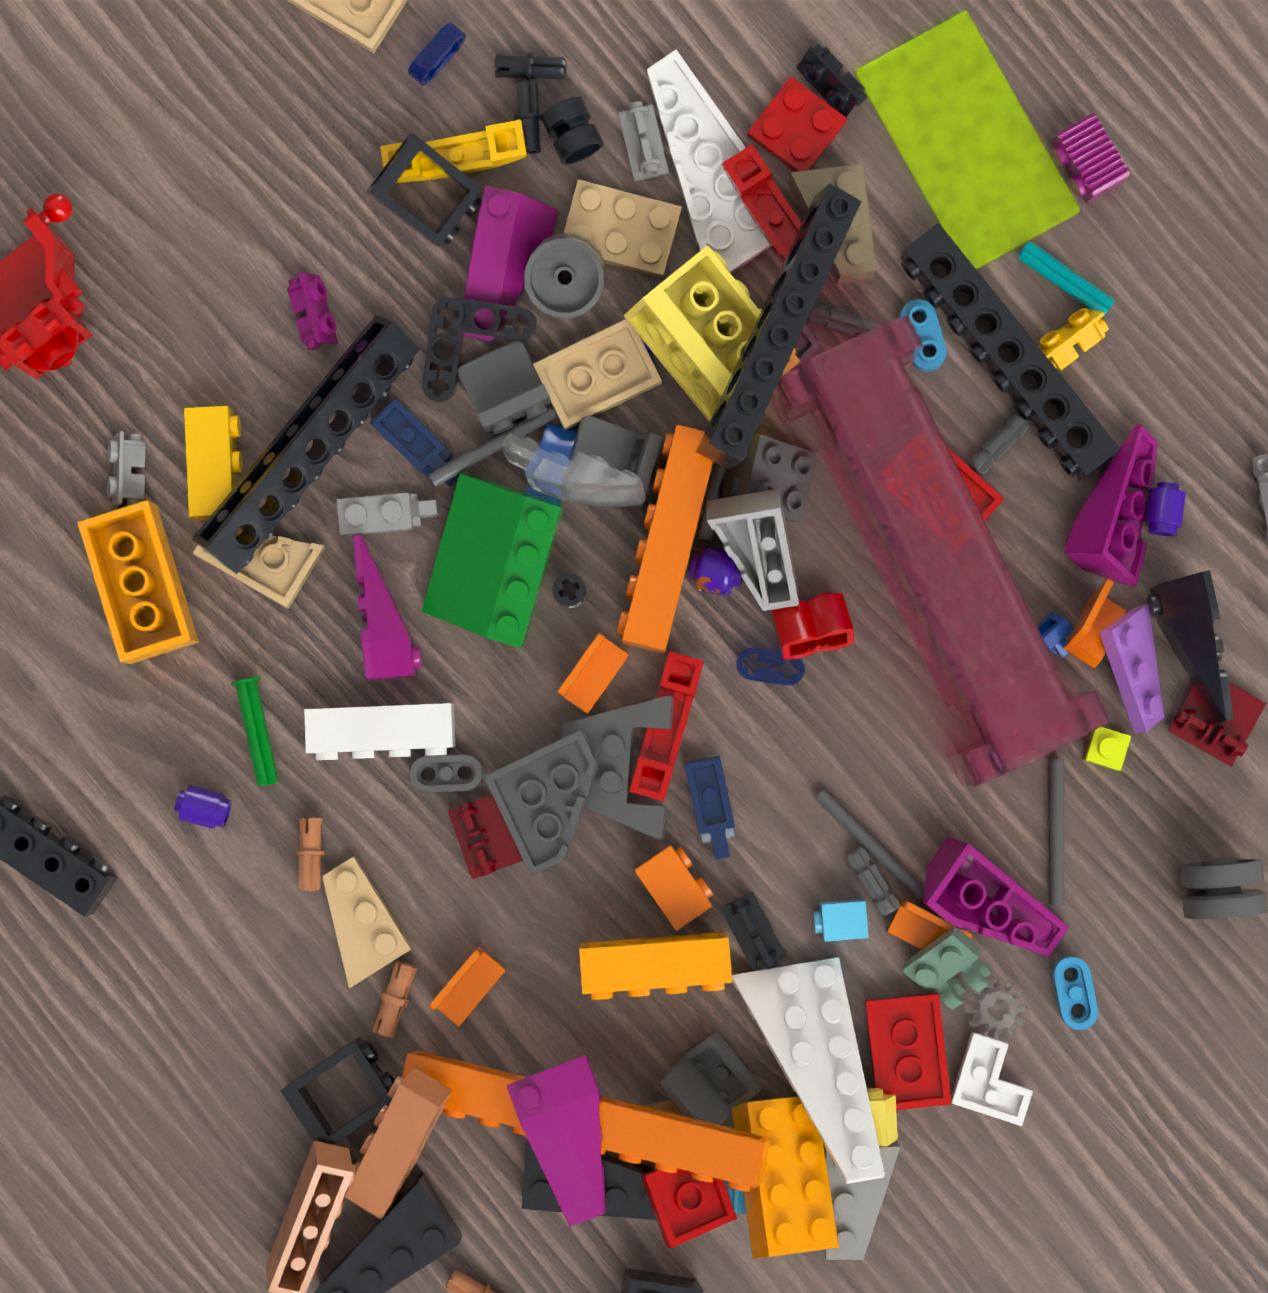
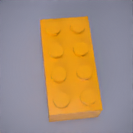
(138, 582)
(655, 964)
(794, 1202)

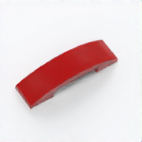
(763, 199)
(662, 745)

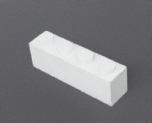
(379, 729)

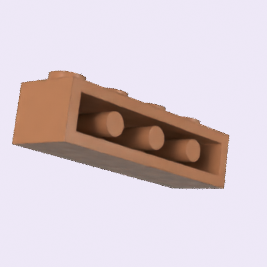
(397, 1142)
(309, 1218)

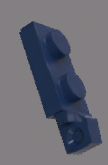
(412, 439)
(711, 803)

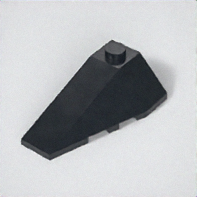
(1186, 617)

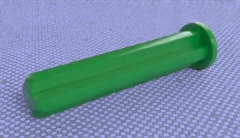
(256, 731)

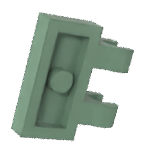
(944, 958)

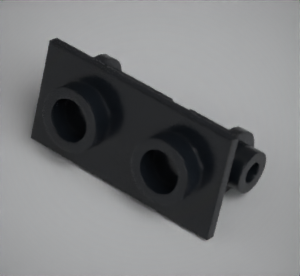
(821, 69)
(753, 932)

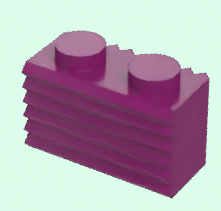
(1089, 158)

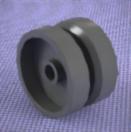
(545, 283)
(1222, 886)

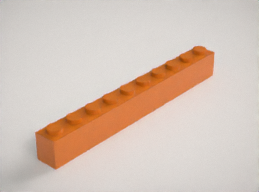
(627, 1128)

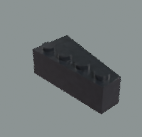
(623, 1188)

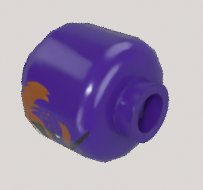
(714, 571)

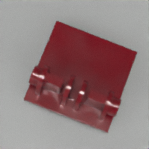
(1221, 740)
(484, 837)

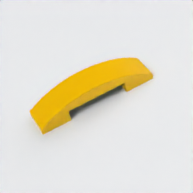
(468, 152)

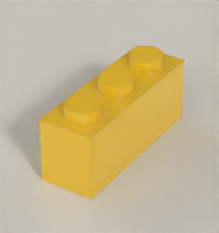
(211, 457)

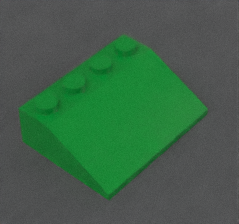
(492, 559)

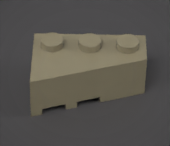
(856, 255)

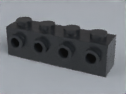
(52, 861)

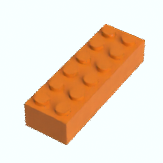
(669, 542)

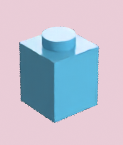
(841, 920)

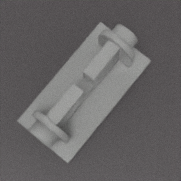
(643, 141)
(124, 456)

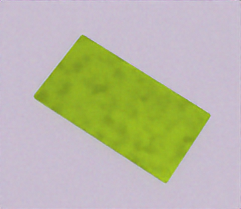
(967, 140)

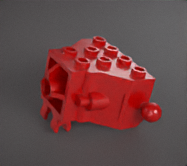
(41, 297)

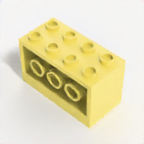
(699, 326)

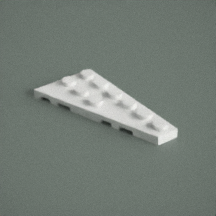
(698, 145)
(813, 1039)

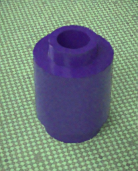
(1165, 509)
(203, 807)

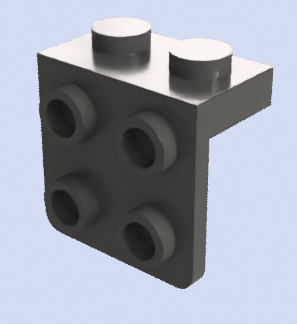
(504, 387)
(620, 448)
(771, 466)
(709, 1081)

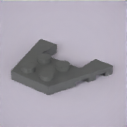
(612, 742)

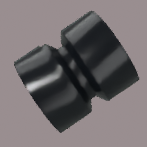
(573, 134)

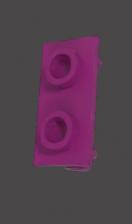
(309, 295)

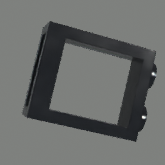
(396, 167)
(308, 1111)

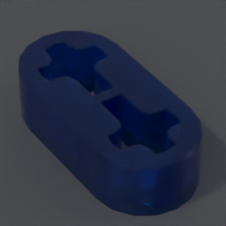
(436, 54)
(769, 676)

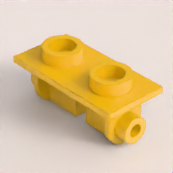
(1082, 328)

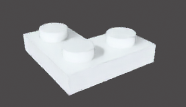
(980, 1086)

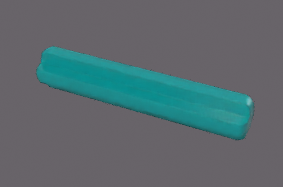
(1065, 278)

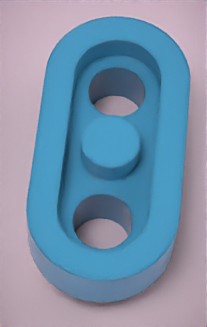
(929, 334)
(1075, 991)

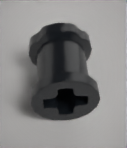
(558, 588)

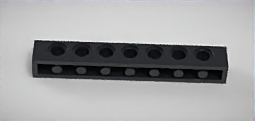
(938, 247)
(778, 327)
(288, 447)

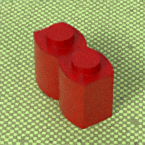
(813, 626)

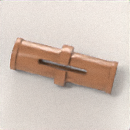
(394, 999)

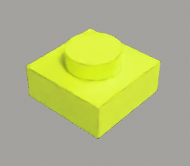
(1107, 748)

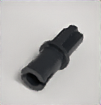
(530, 67)
(529, 114)

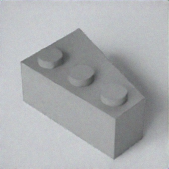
(758, 542)
(857, 1206)

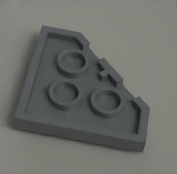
(545, 798)

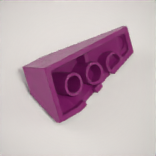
(504, 239)
(1110, 524)
(387, 641)
(983, 899)
(564, 1130)

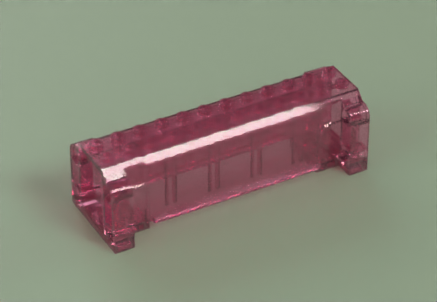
(936, 553)

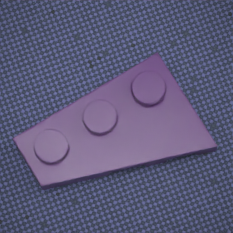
(1134, 665)

